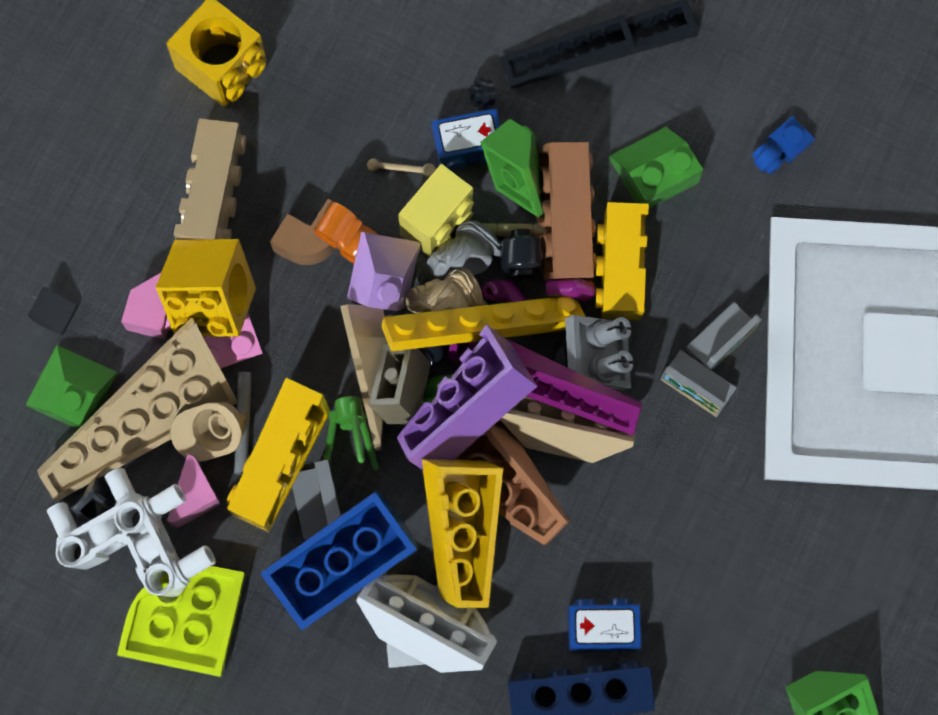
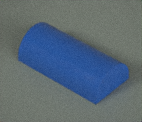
(340, 559)

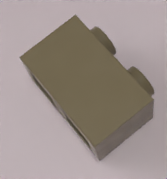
(399, 384)

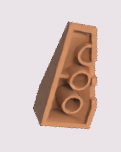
(524, 493)

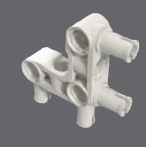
(146, 540)

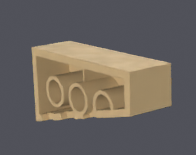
(211, 181)

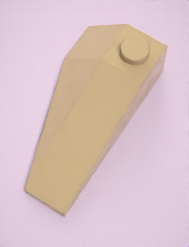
(366, 342)

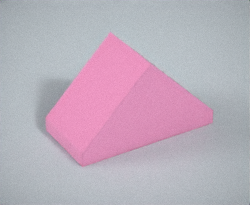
(198, 494)

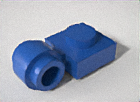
(786, 141)

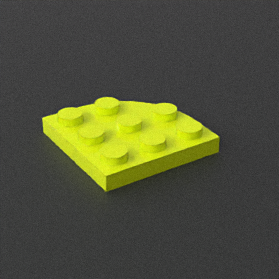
(185, 629)

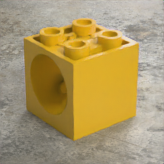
(212, 26)
(207, 283)

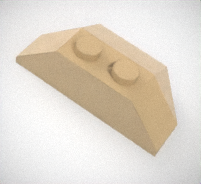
(563, 433)

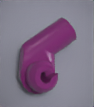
(575, 288)
(502, 291)

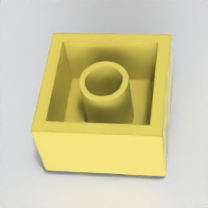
(436, 210)

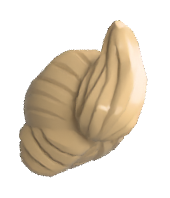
(456, 291)

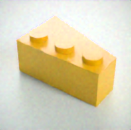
(622, 261)

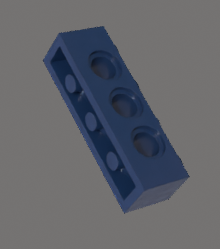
(636, 699)

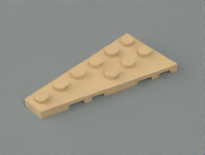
(139, 413)

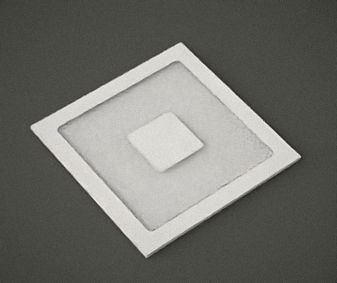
(852, 354)

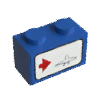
(459, 138)
(603, 626)

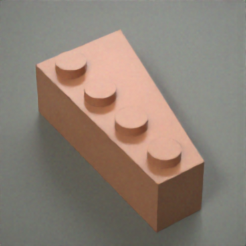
(567, 210)

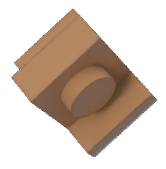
(299, 242)

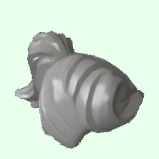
(468, 250)

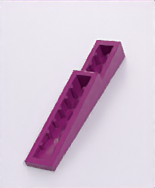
(570, 390)

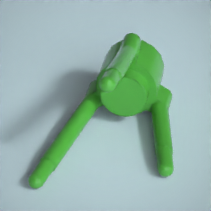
(351, 416)

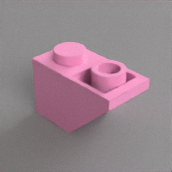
(145, 311)

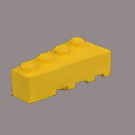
(278, 455)
(463, 527)

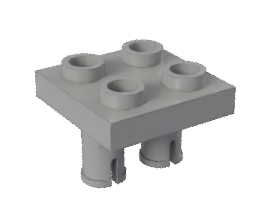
(600, 350)

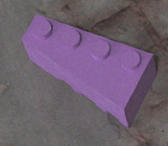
(469, 402)

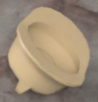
(208, 430)

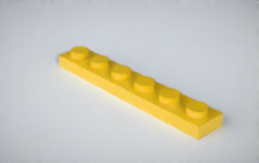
(465, 324)

